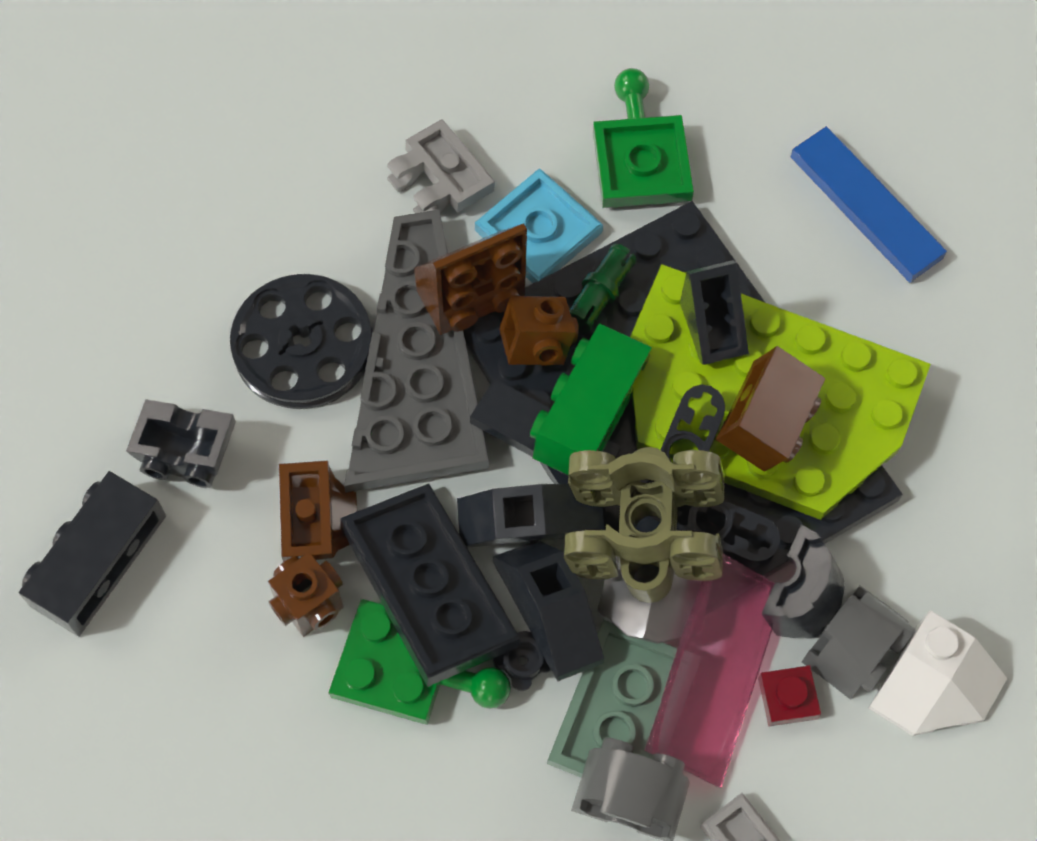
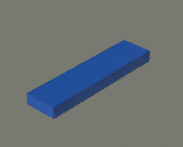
(868, 204)

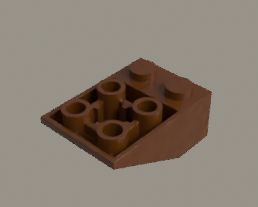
(474, 279)

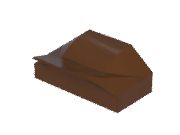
(312, 510)

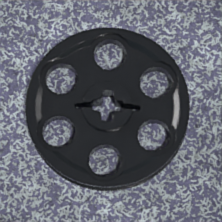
(302, 361)

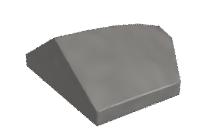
(648, 621)

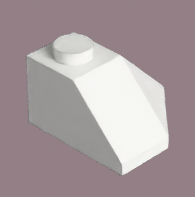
(939, 680)

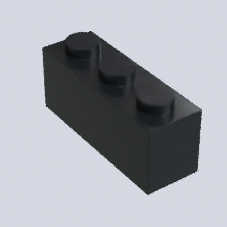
(92, 553)

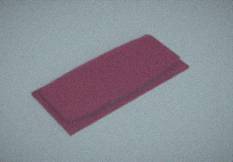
(714, 673)

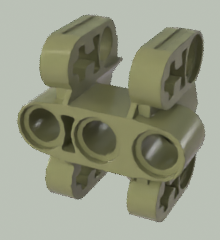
(603, 481)

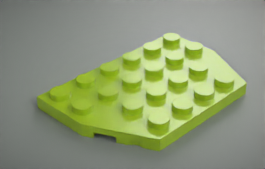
(856, 429)

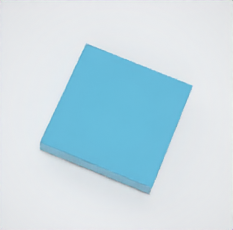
(554, 224)

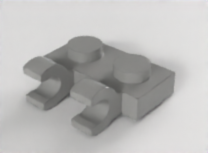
(449, 165)

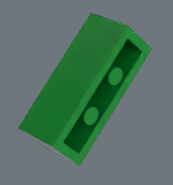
(590, 398)

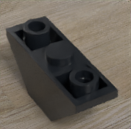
(524, 515)
(552, 607)

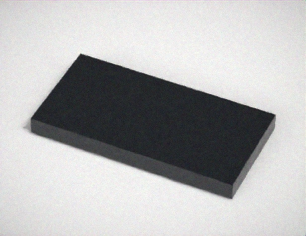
(429, 584)

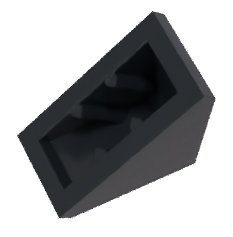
(715, 312)

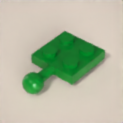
(641, 156)
(382, 676)

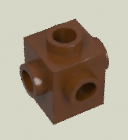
(538, 330)
(306, 609)

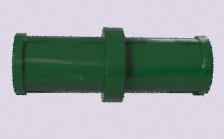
(601, 287)

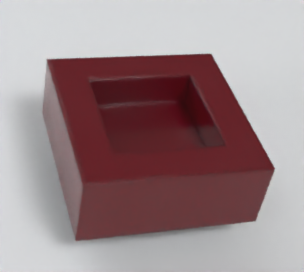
(789, 696)

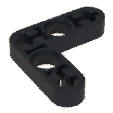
(713, 424)

